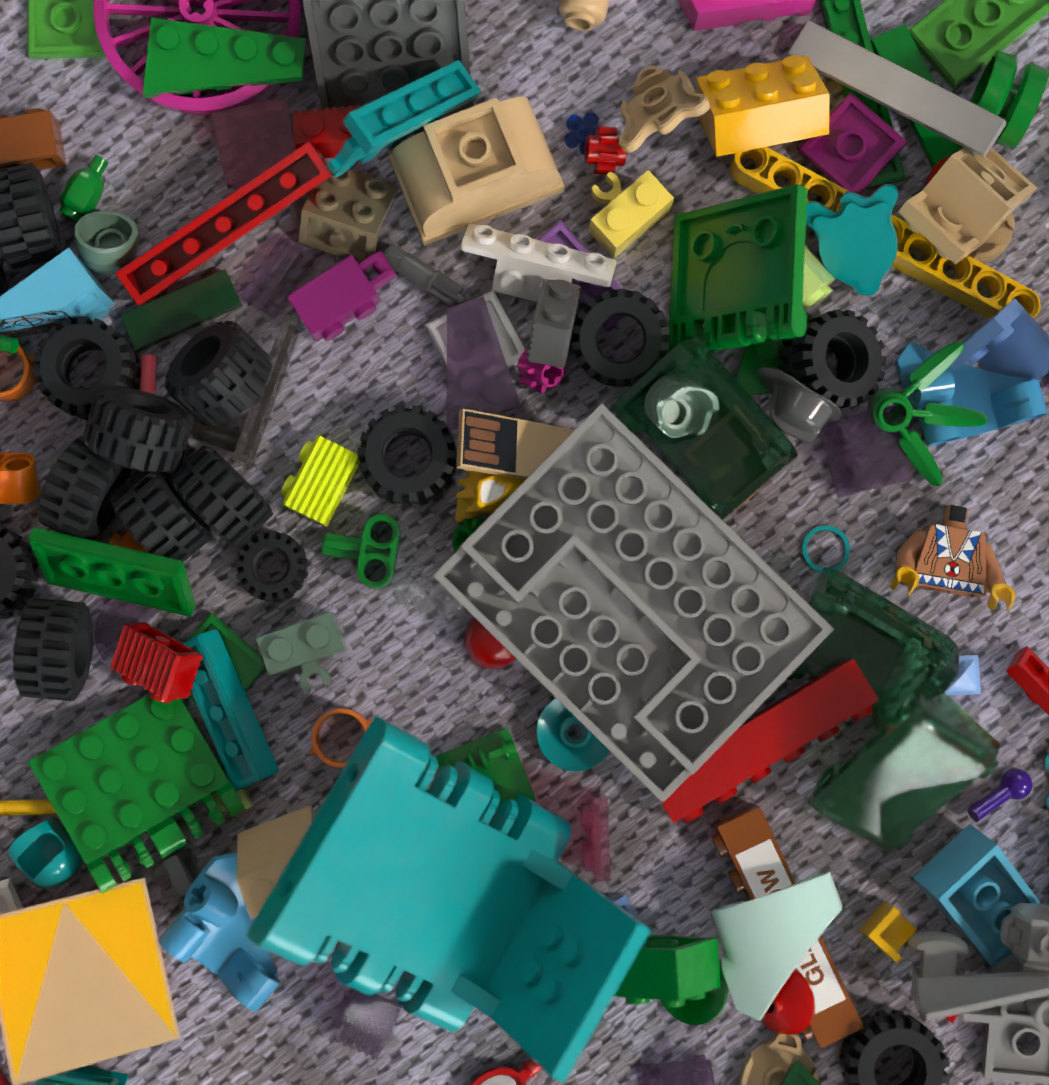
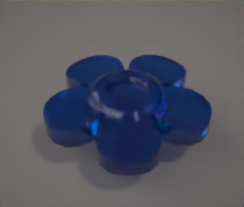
(580, 129)

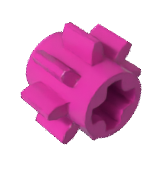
(538, 375)

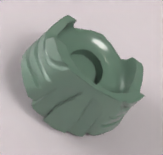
(680, 405)

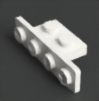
(528, 262)

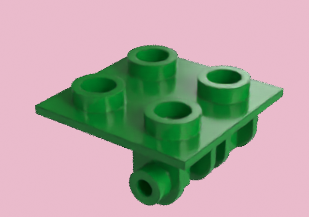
(496, 758)

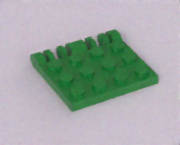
(735, 267)
(131, 781)

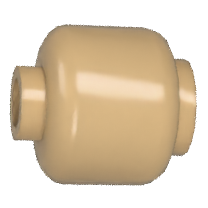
(583, 14)

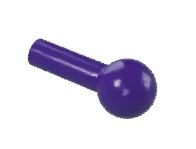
(1014, 785)

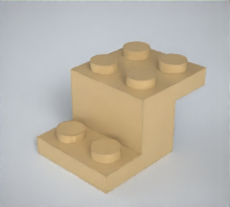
(966, 202)

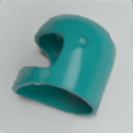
(46, 855)

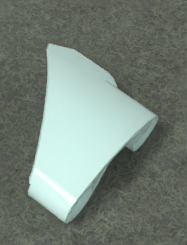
(770, 938)

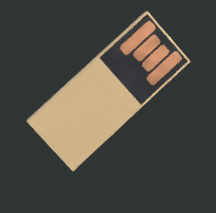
(505, 444)

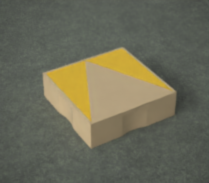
(82, 982)

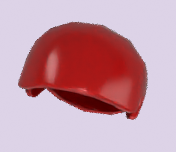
(485, 648)

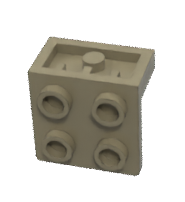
(346, 215)

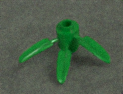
(933, 414)

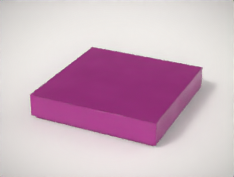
(855, 148)

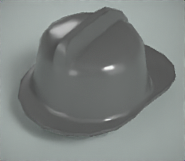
(796, 407)

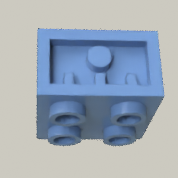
(1008, 345)

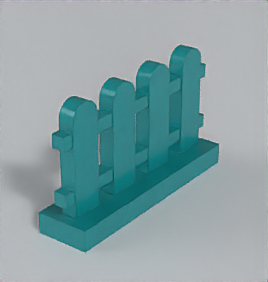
(403, 112)

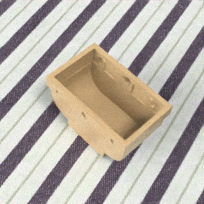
(475, 167)

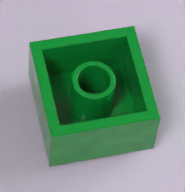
(672, 970)

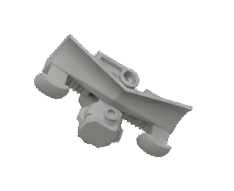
(1008, 999)

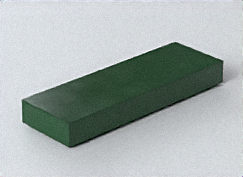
(181, 310)

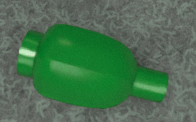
(83, 190)

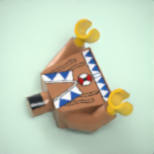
(952, 561)

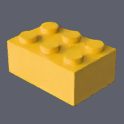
(764, 105)

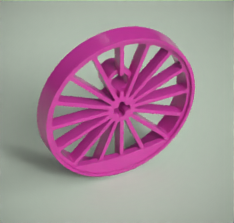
(215, 15)

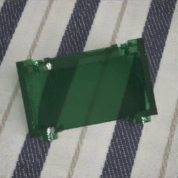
(737, 449)
(883, 639)
(906, 770)

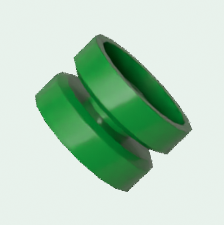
(1010, 96)

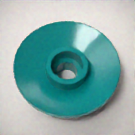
(561, 749)

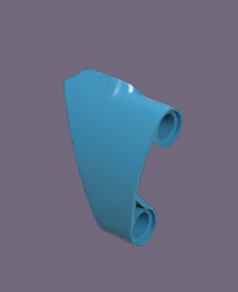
(1000, 397)
(214, 934)

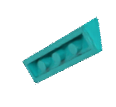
(229, 714)

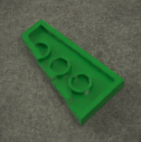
(204, 57)

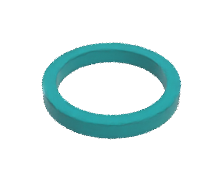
(825, 528)

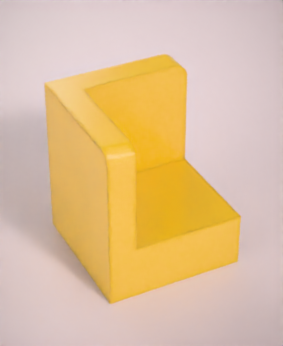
(888, 930)

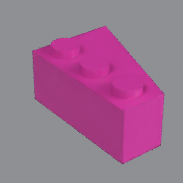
(723, 13)

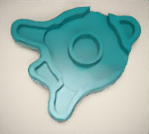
(858, 239)

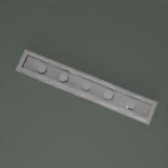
(899, 89)

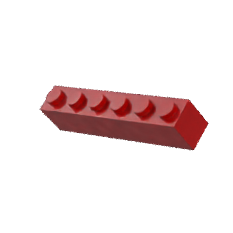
(225, 223)
(773, 735)

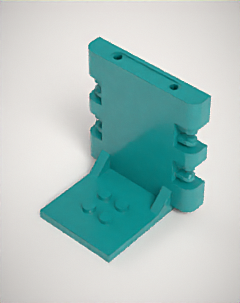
(451, 900)

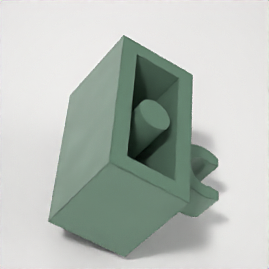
(303, 647)

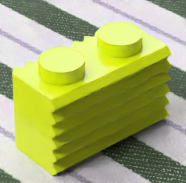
(320, 480)

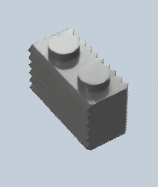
(553, 323)

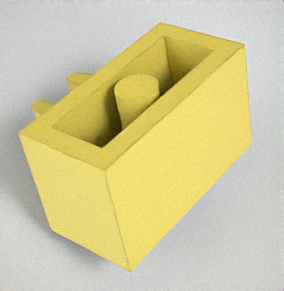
(628, 212)

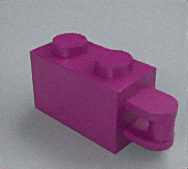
(341, 295)

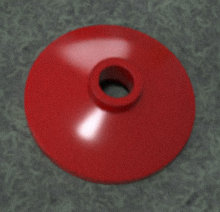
(792, 1007)

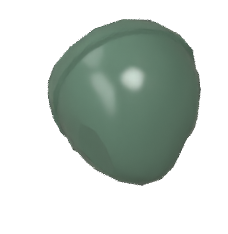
(106, 241)

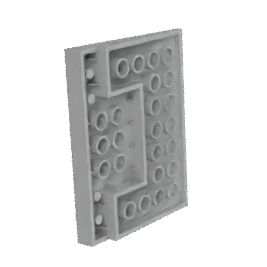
(633, 603)

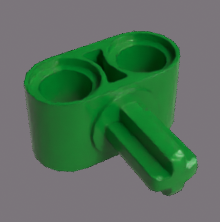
(366, 550)

